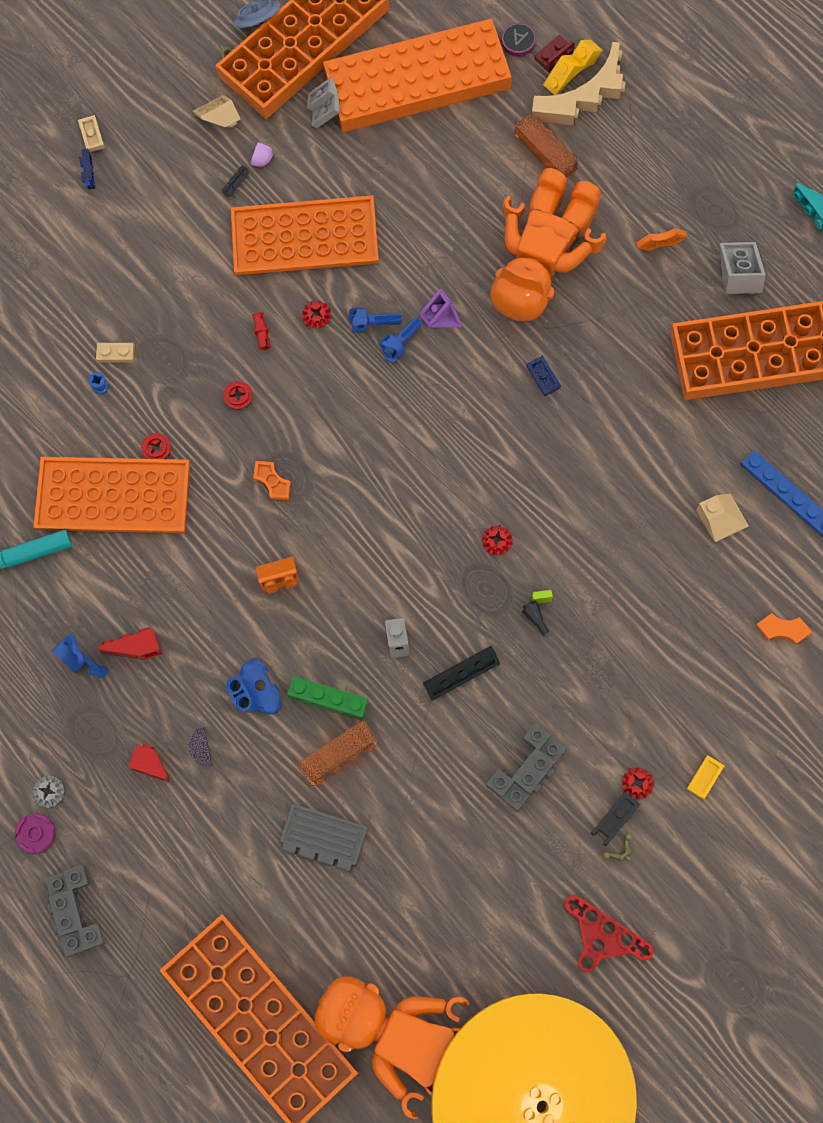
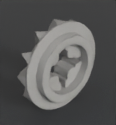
(51, 799)

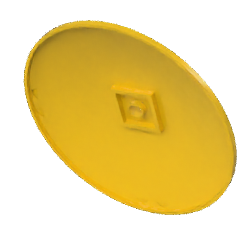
(530, 1053)

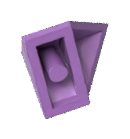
(440, 312)

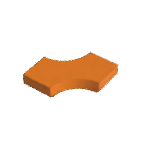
(667, 238)
(278, 487)
(793, 630)

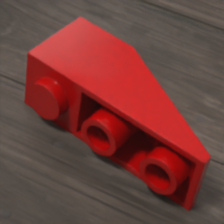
(136, 646)

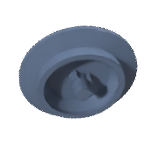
(256, 13)

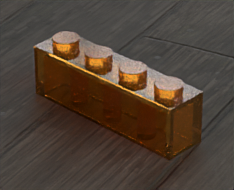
(545, 146)
(337, 753)

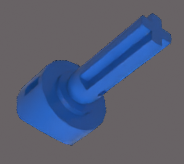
(361, 319)
(393, 346)

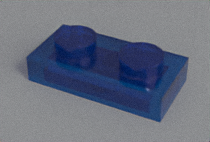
(87, 165)
(543, 376)

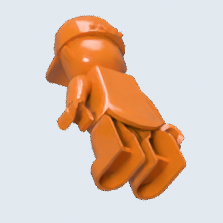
(543, 249)
(357, 1017)

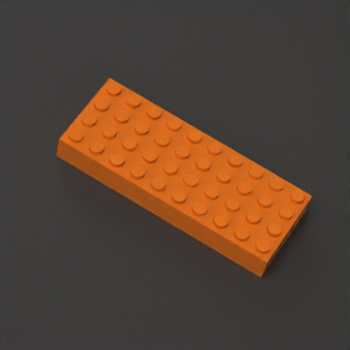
(292, 48)
(418, 75)
(749, 350)
(258, 1022)

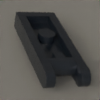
(616, 817)

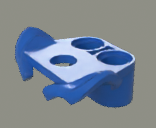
(71, 655)
(267, 700)

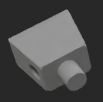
(397, 638)

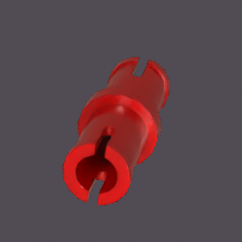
(261, 331)

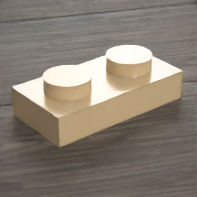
(91, 133)
(115, 352)

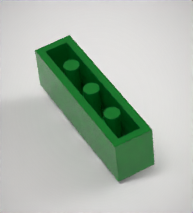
(328, 698)

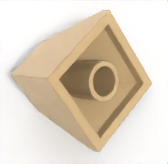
(219, 111)
(721, 516)

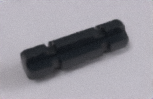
(235, 181)

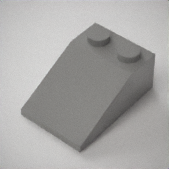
(741, 268)

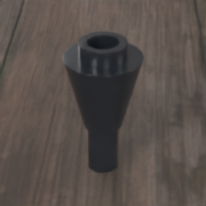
(533, 613)

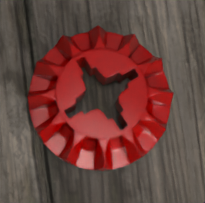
(317, 321)
(231, 391)
(155, 440)
(502, 546)
(636, 792)

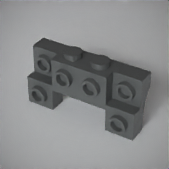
(530, 775)
(68, 914)

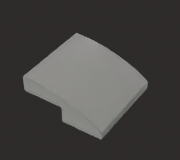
(323, 103)

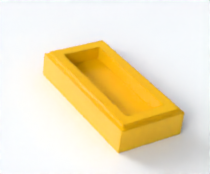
(705, 777)

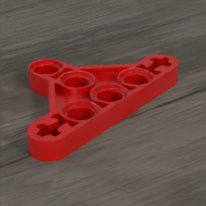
(594, 930)

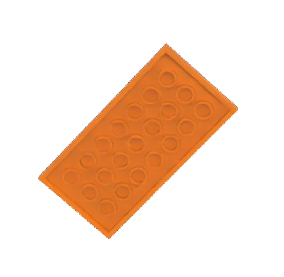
(304, 235)
(112, 495)

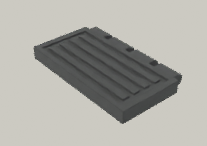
(323, 835)

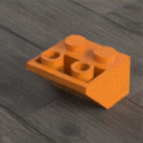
(278, 575)

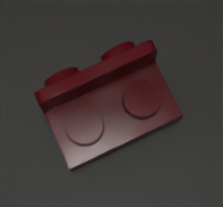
(553, 51)

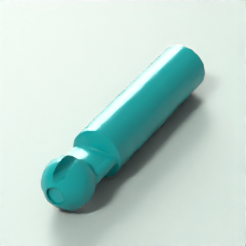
(35, 549)

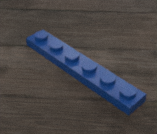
(784, 490)

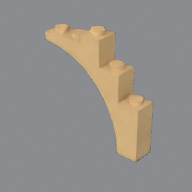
(566, 106)

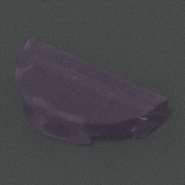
(199, 747)

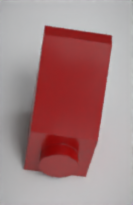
(148, 762)

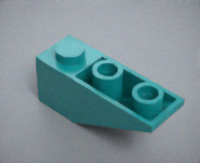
(811, 202)

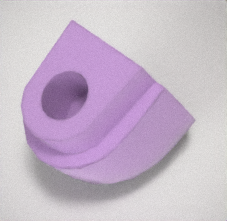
(262, 155)

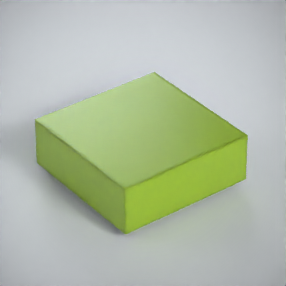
(542, 596)

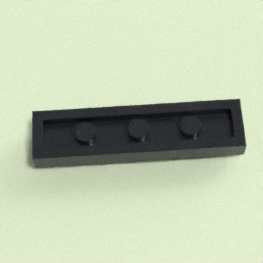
(461, 673)

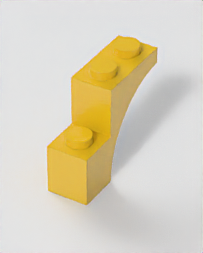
(570, 65)

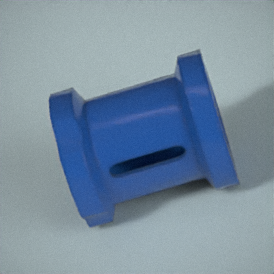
(94, 379)

